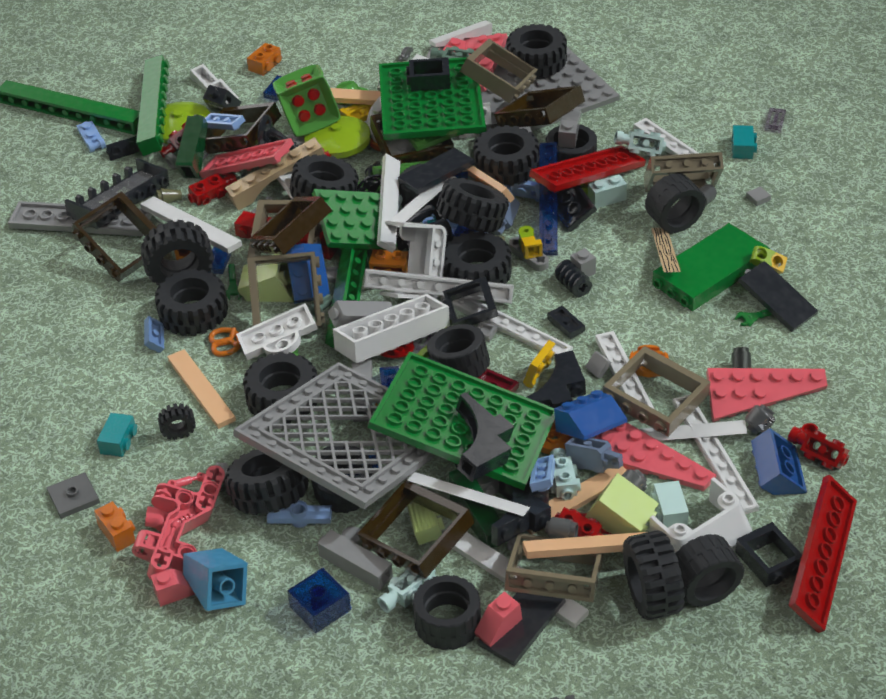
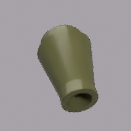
(168, 195)

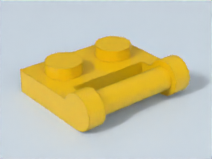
(356, 110)
(539, 363)

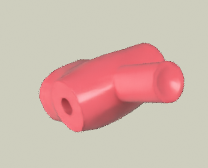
(155, 518)

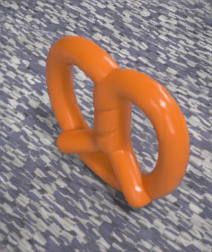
(224, 341)

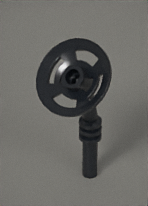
(268, 131)
(369, 183)

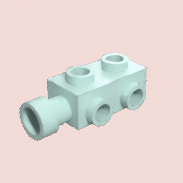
(643, 142)
(565, 481)
(401, 590)

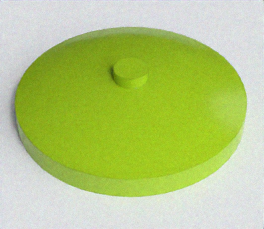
(177, 115)
(343, 137)

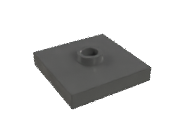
(73, 495)

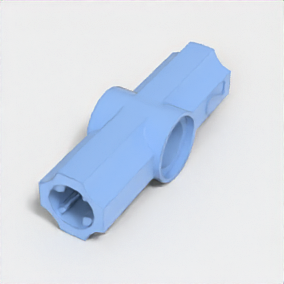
(301, 514)

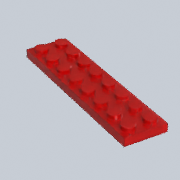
(586, 168)
(823, 554)

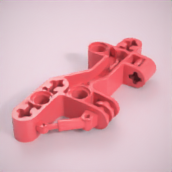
(184, 515)

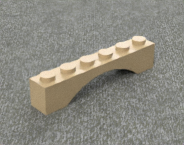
(246, 189)

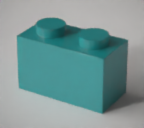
(743, 142)
(117, 434)

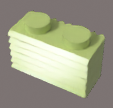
(425, 523)

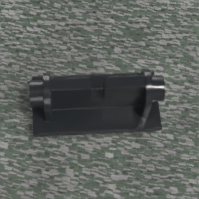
(122, 148)

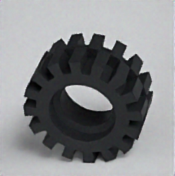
(176, 413)

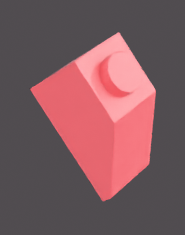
(170, 586)
(498, 619)

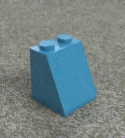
(216, 578)

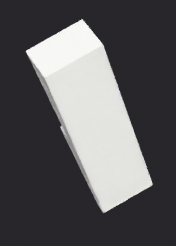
(474, 30)
(204, 78)

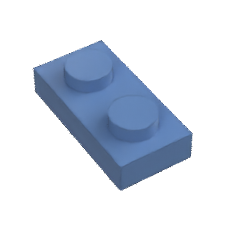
(154, 334)

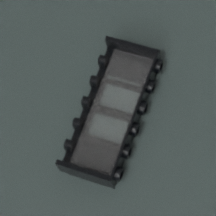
(135, 186)

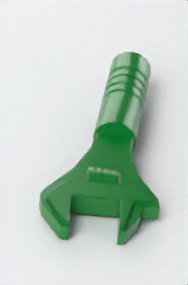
(233, 288)
(750, 318)

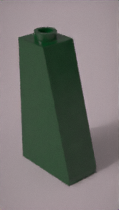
(192, 147)
(482, 514)

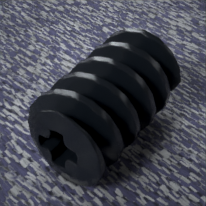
(573, 278)

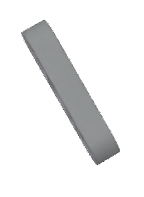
(538, 263)

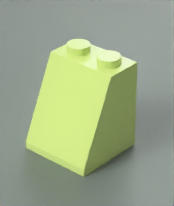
(273, 283)
(623, 507)

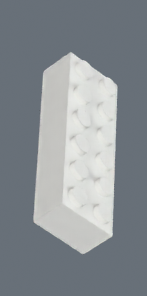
(391, 328)

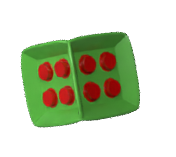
(306, 100)

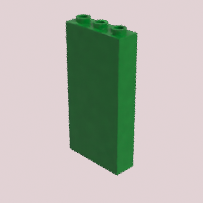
(708, 267)

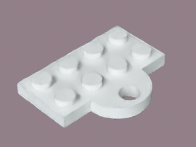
(277, 332)

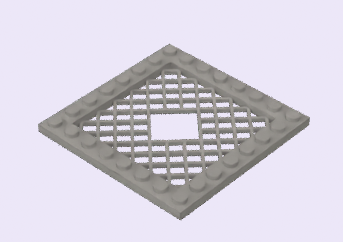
(359, 491)

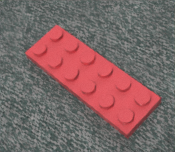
(247, 158)

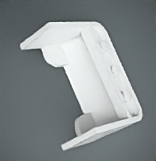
(425, 252)
(729, 523)

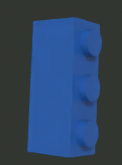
(301, 274)
(588, 415)
(777, 464)

